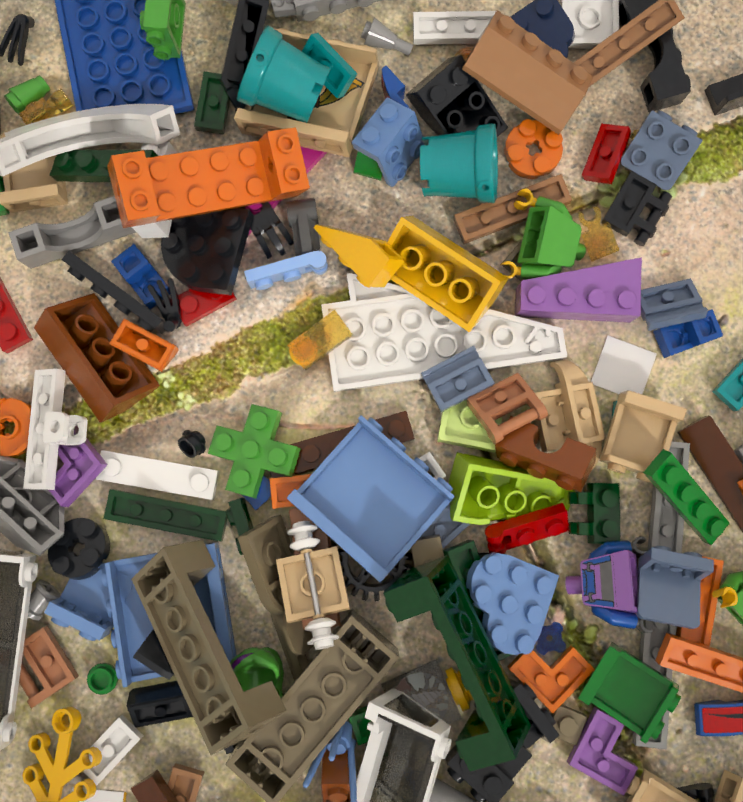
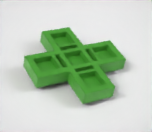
(254, 451)

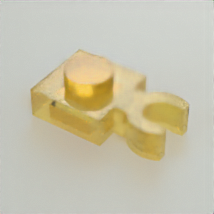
(44, 109)
(599, 238)

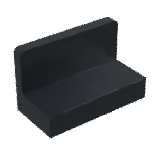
(725, 94)

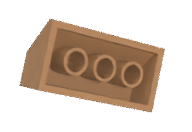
(527, 72)

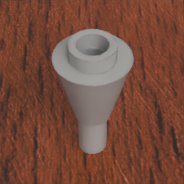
(381, 37)

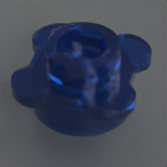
(556, 644)

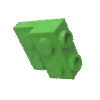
(164, 26)

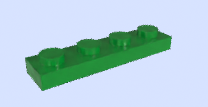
(686, 497)

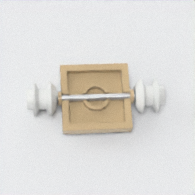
(312, 585)

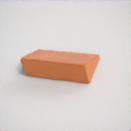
(143, 345)

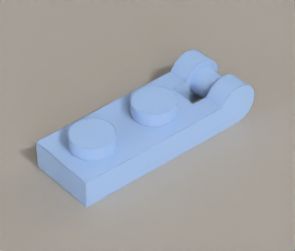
(286, 270)

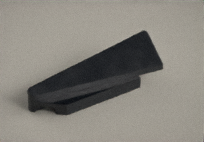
(245, 33)

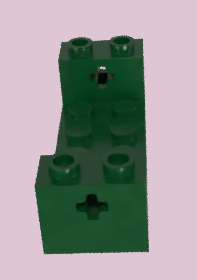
(499, 722)

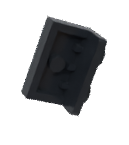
(540, 719)

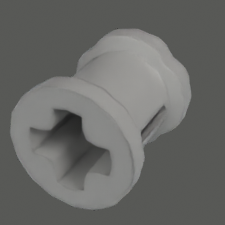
(40, 599)

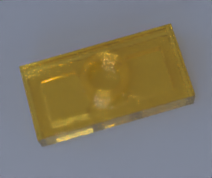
(320, 340)

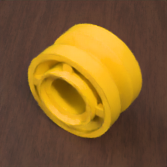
(460, 694)

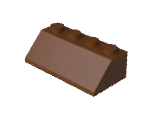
(79, 340)

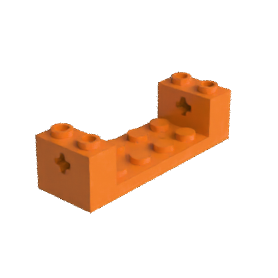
(207, 178)

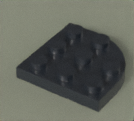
(207, 249)

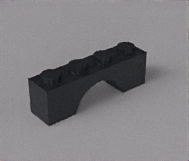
(667, 82)

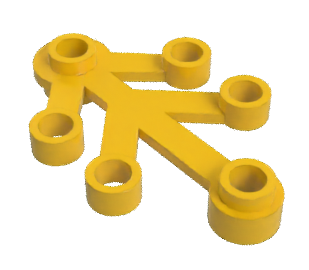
(56, 770)

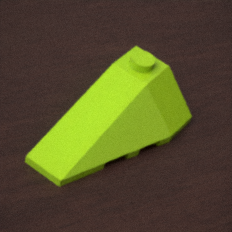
(492, 491)

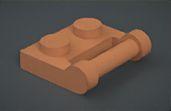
(503, 399)
(48, 664)

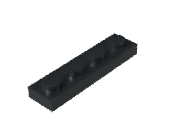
(103, 287)

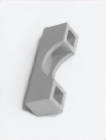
(45, 243)

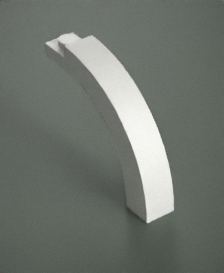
(85, 129)

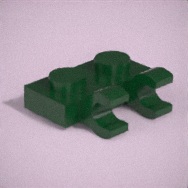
(602, 512)

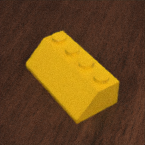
(444, 273)

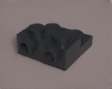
(489, 782)

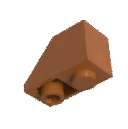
(335, 778)

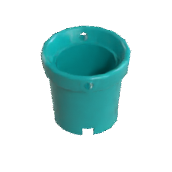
(282, 77)
(461, 164)

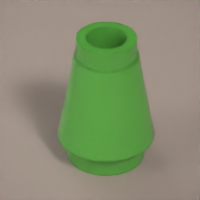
(26, 92)

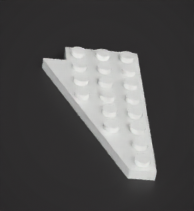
(403, 336)

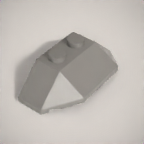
(27, 516)

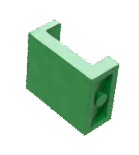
(631, 692)

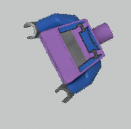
(610, 583)

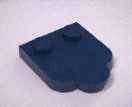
(548, 23)

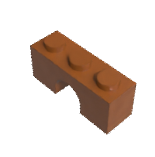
(566, 467)

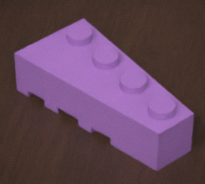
(588, 294)

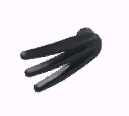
(19, 33)
(169, 312)

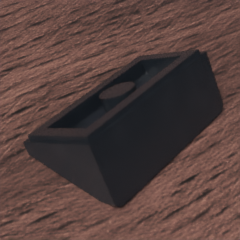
(157, 704)

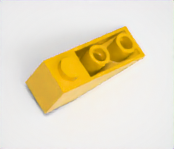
(367, 256)

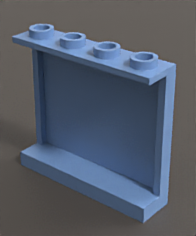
(372, 498)
(134, 626)

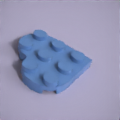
(513, 600)

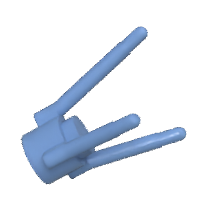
(338, 745)

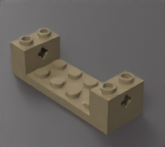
(194, 651)
(315, 707)

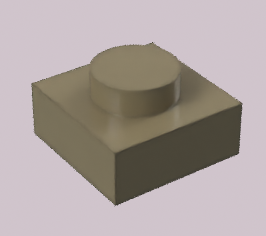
(569, 724)

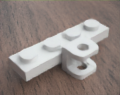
(49, 429)

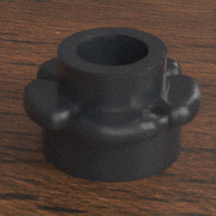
(192, 443)

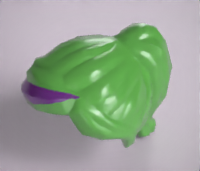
(258, 666)

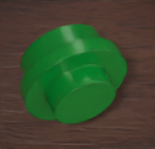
(102, 678)

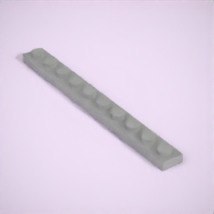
(664, 530)

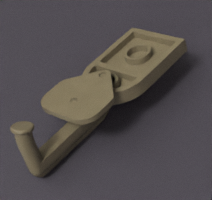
(261, 549)

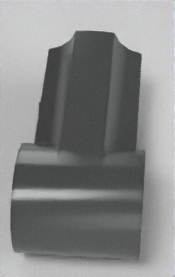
(302, 219)

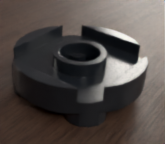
(86, 564)

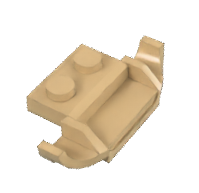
(570, 410)

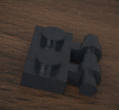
(629, 203)

